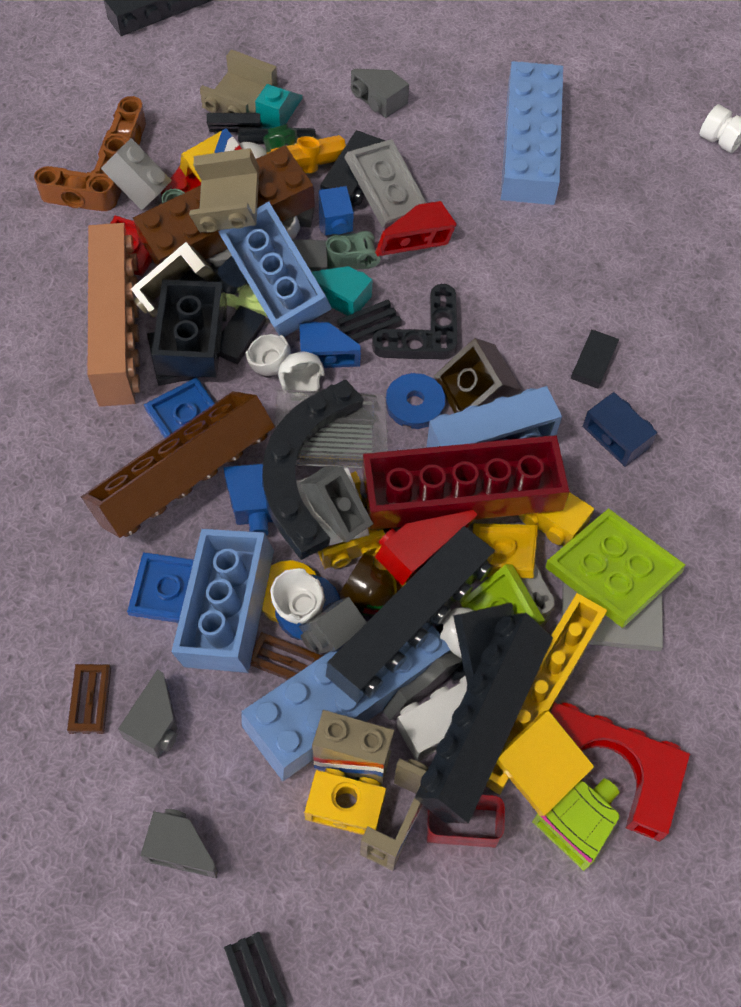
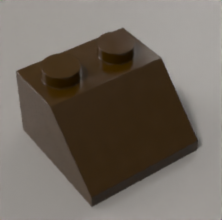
(476, 376)

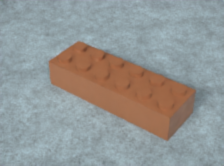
(112, 315)

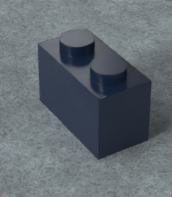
(619, 429)

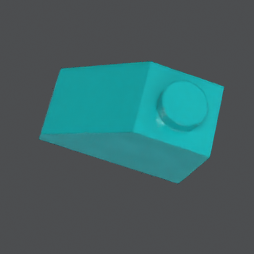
(276, 105)
(345, 288)

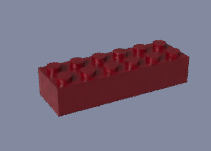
(452, 479)

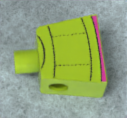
(581, 821)

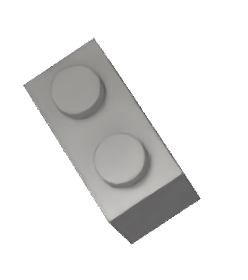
(136, 174)

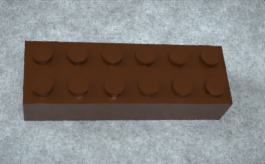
(170, 225)
(178, 463)

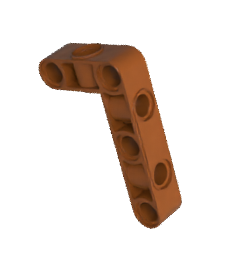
(95, 188)

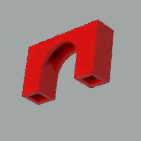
(656, 766)

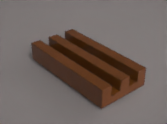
(285, 646)
(87, 725)

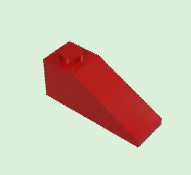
(420, 228)
(417, 542)

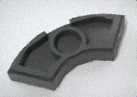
(423, 684)

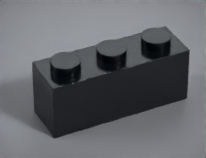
(341, 174)

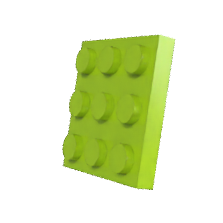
(615, 567)

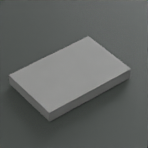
(385, 181)
(641, 633)

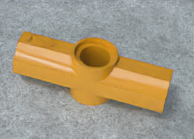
(313, 152)

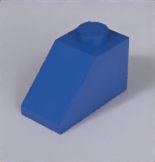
(335, 211)
(329, 344)

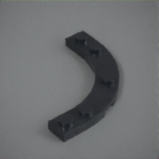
(280, 463)

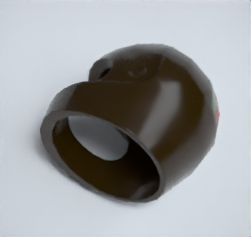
(369, 586)

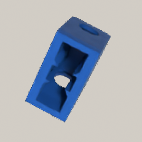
(248, 496)

